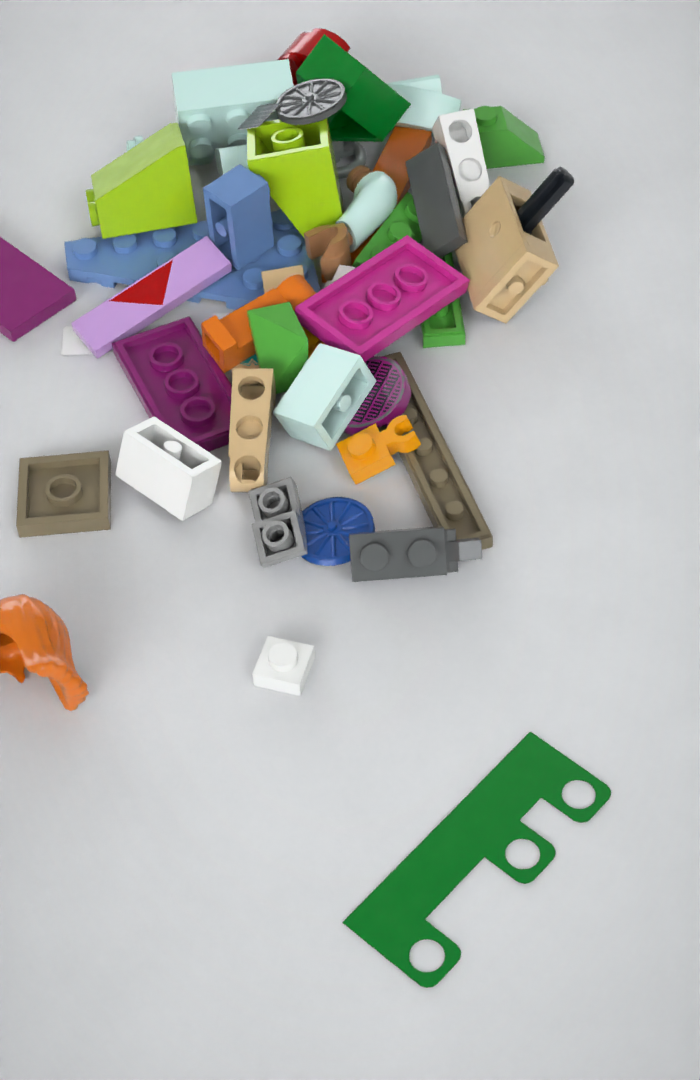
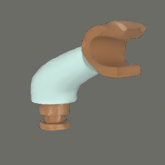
(372, 204)

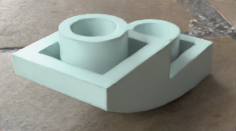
(424, 107)

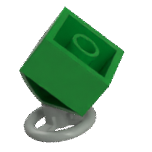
(370, 105)

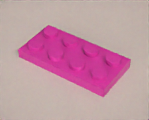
(382, 299)

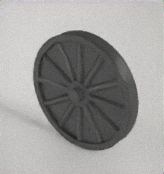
(311, 101)

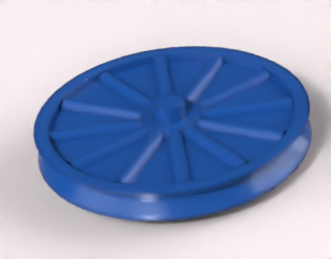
(329, 527)

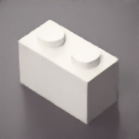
(168, 468)

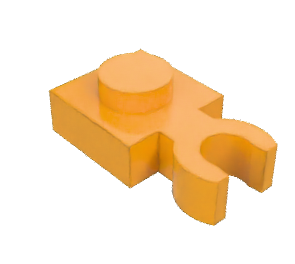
(372, 450)

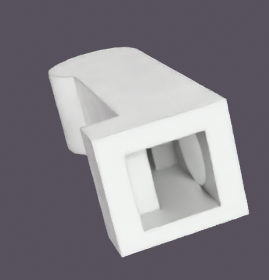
(464, 151)

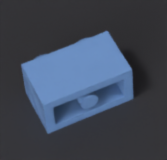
(239, 215)

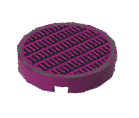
(387, 397)

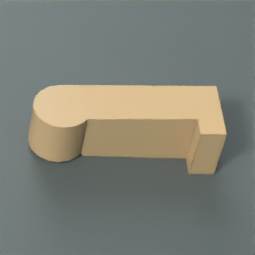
(250, 428)

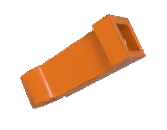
(230, 338)

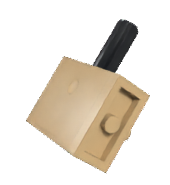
(508, 245)

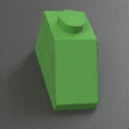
(506, 139)

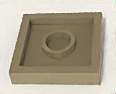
(64, 494)

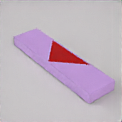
(151, 296)

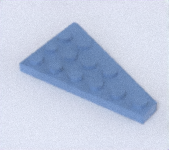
(135, 255)

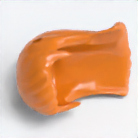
(39, 640)

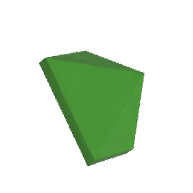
(279, 342)

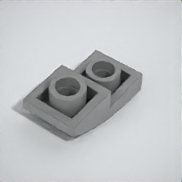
(278, 522)

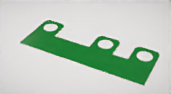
(475, 829)

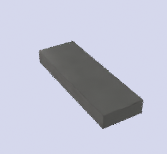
(436, 201)

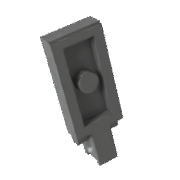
(409, 553)

